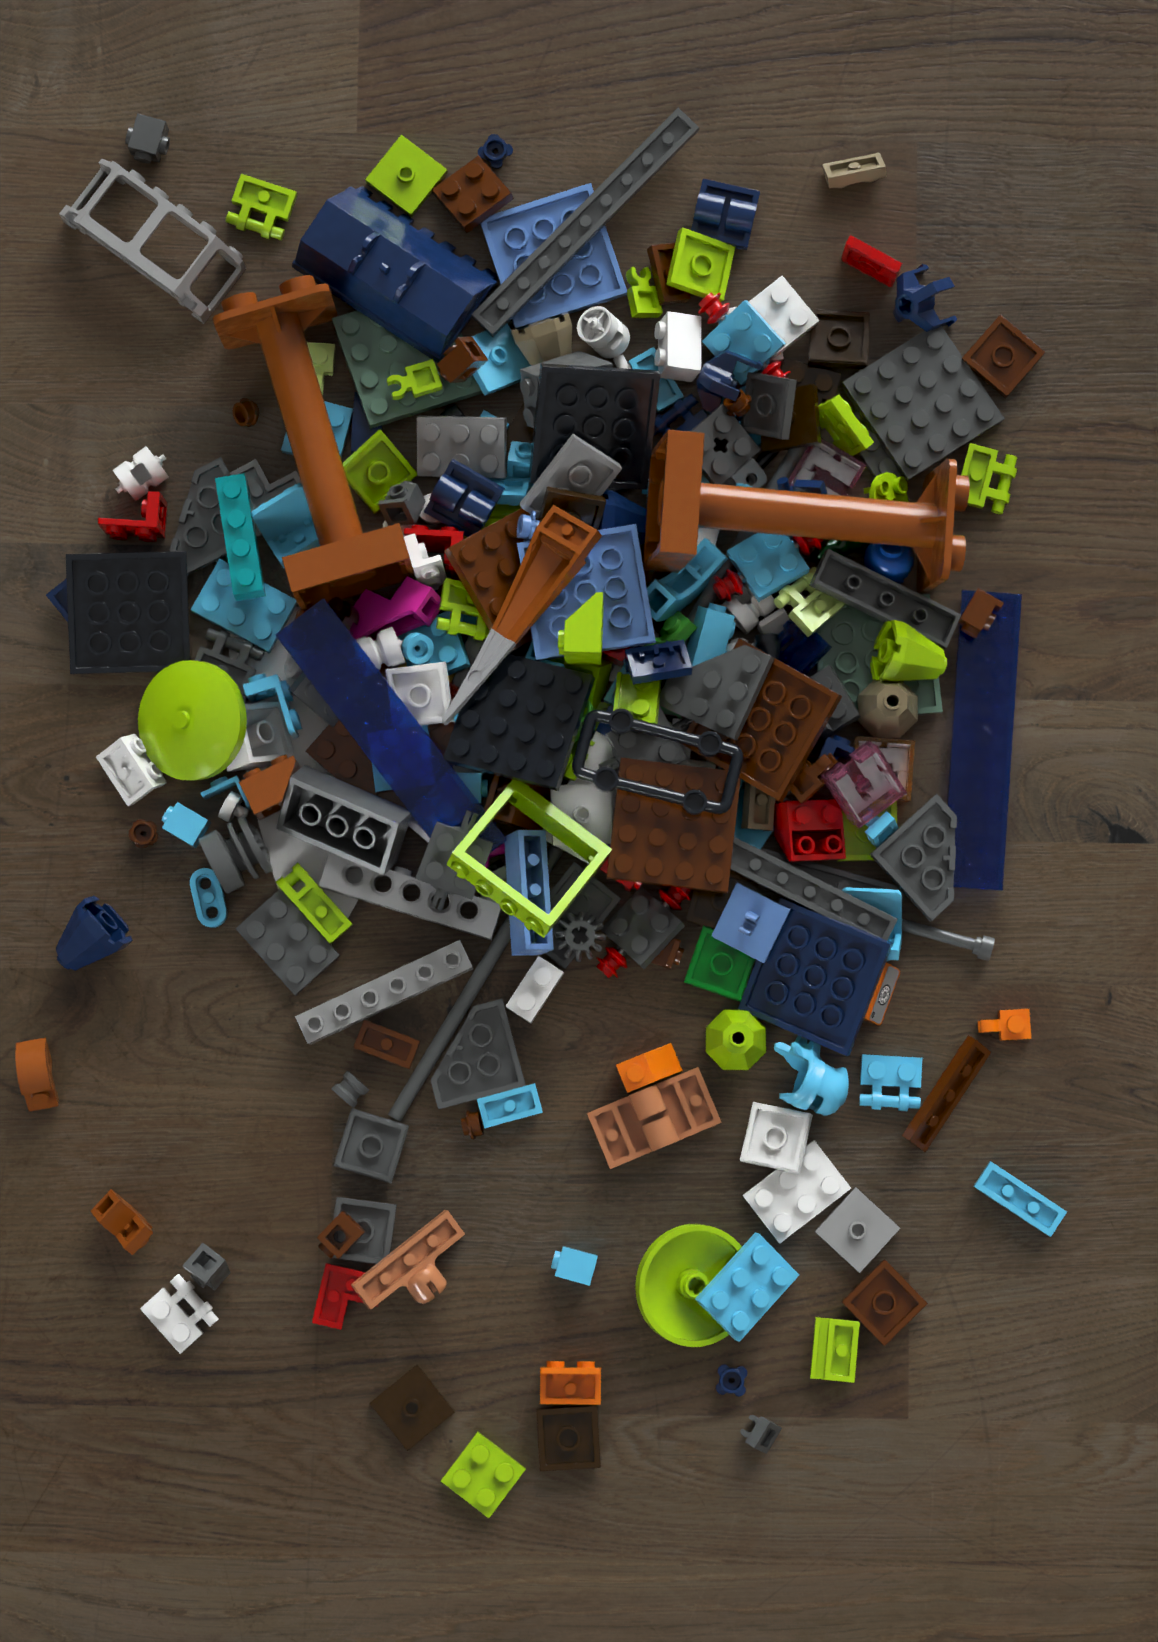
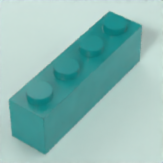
(240, 537)

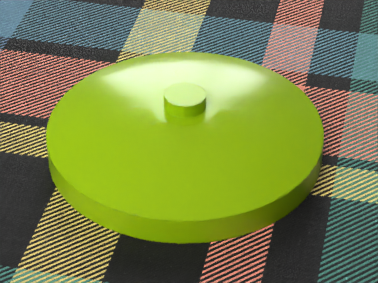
(192, 720)
(672, 1277)

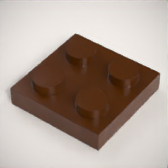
(472, 194)
(1003, 356)
(884, 1302)

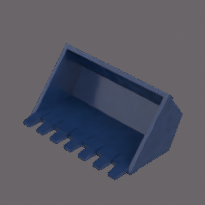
(393, 271)

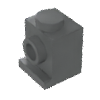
(405, 497)
(207, 1267)

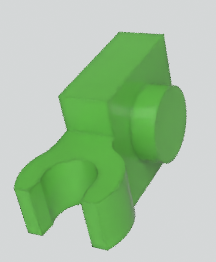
(675, 628)

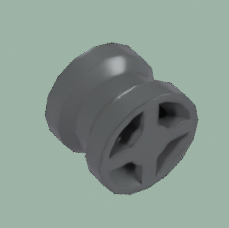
(350, 1089)

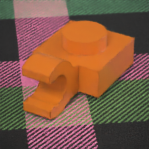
(1010, 1025)

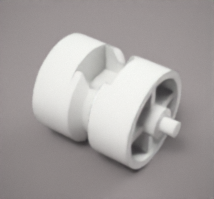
(603, 332)
(140, 473)
(748, 609)
(384, 649)

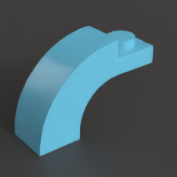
(681, 588)

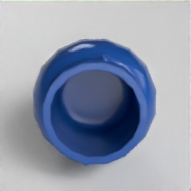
(889, 561)

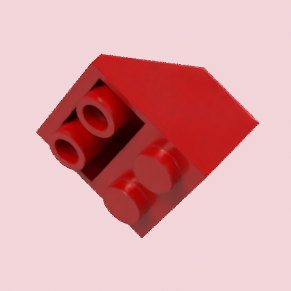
(810, 830)

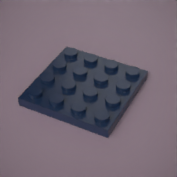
(817, 978)

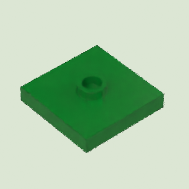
(718, 967)

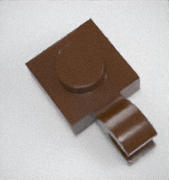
(810, 779)

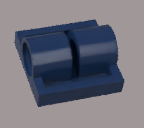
(725, 212)
(463, 499)

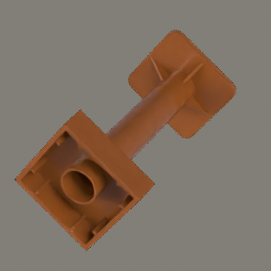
(683, 504)
(346, 556)

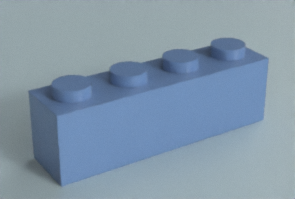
(529, 876)

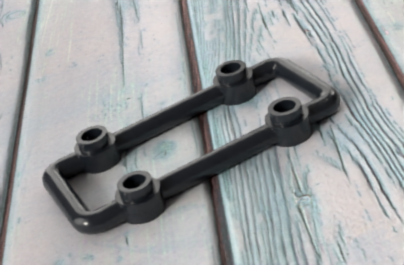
(622, 722)

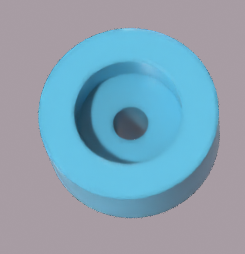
(417, 648)

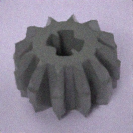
(590, 935)

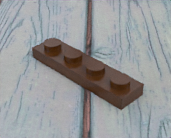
(946, 1093)

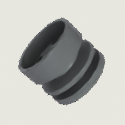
(236, 854)

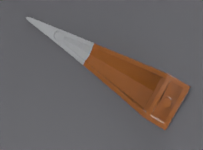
(548, 566)

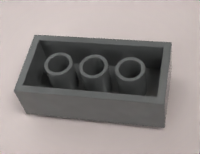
(343, 819)

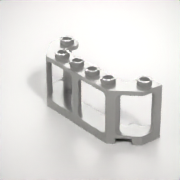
(131, 251)

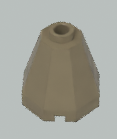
(545, 339)
(880, 718)

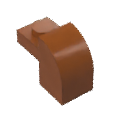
(35, 1074)
(122, 1221)

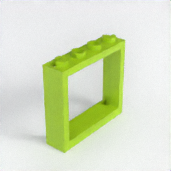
(554, 822)

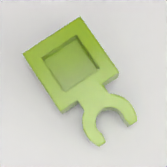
(642, 297)
(419, 379)

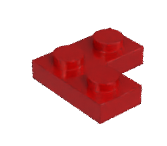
(335, 1294)

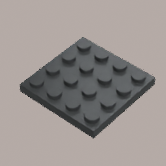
(922, 402)

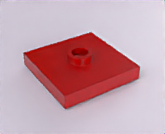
(871, 261)

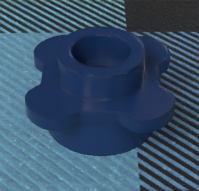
(492, 143)
(738, 1386)

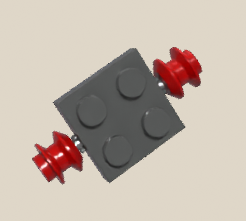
(642, 928)

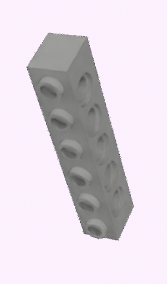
(482, 925)
(384, 992)

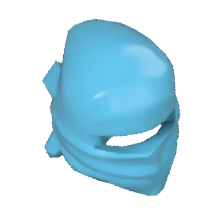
(816, 1083)

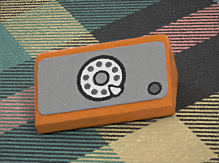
(882, 994)

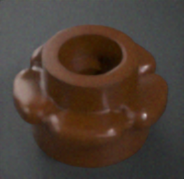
(739, 407)
(246, 412)
(143, 841)
(472, 1124)

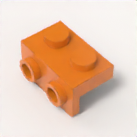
(570, 1384)

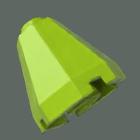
(905, 655)
(726, 1052)

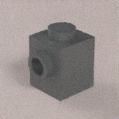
(148, 139)

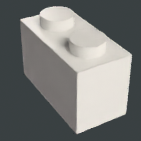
(678, 346)
(534, 989)

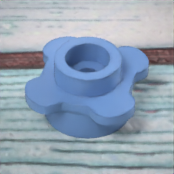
(527, 526)

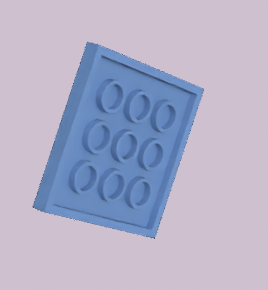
(583, 282)
(618, 572)

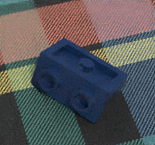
(658, 662)
(837, 747)

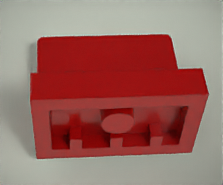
(154, 526)
(437, 541)

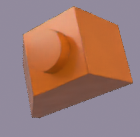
(648, 1068)

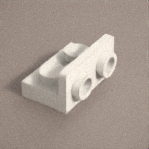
(426, 570)
(130, 769)

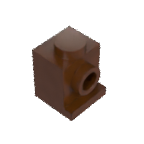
(461, 360)
(979, 613)
(344, 1223)

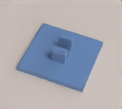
(750, 922)

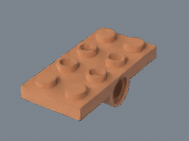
(654, 1117)

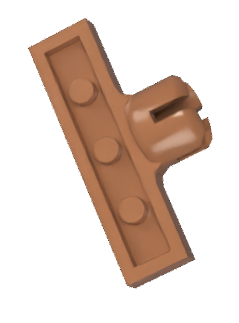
(411, 1264)

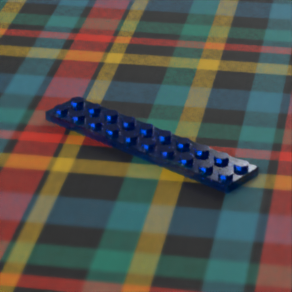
(380, 721)
(983, 744)

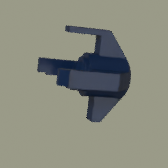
(918, 301)
(718, 380)

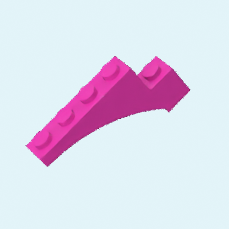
(408, 609)

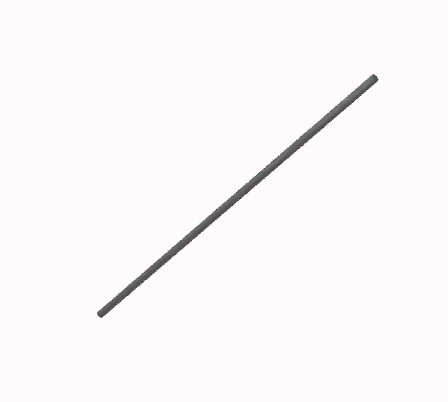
(553, 854)

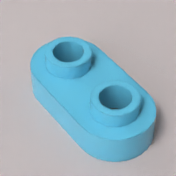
(208, 898)

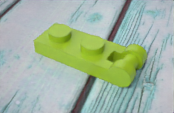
(315, 904)

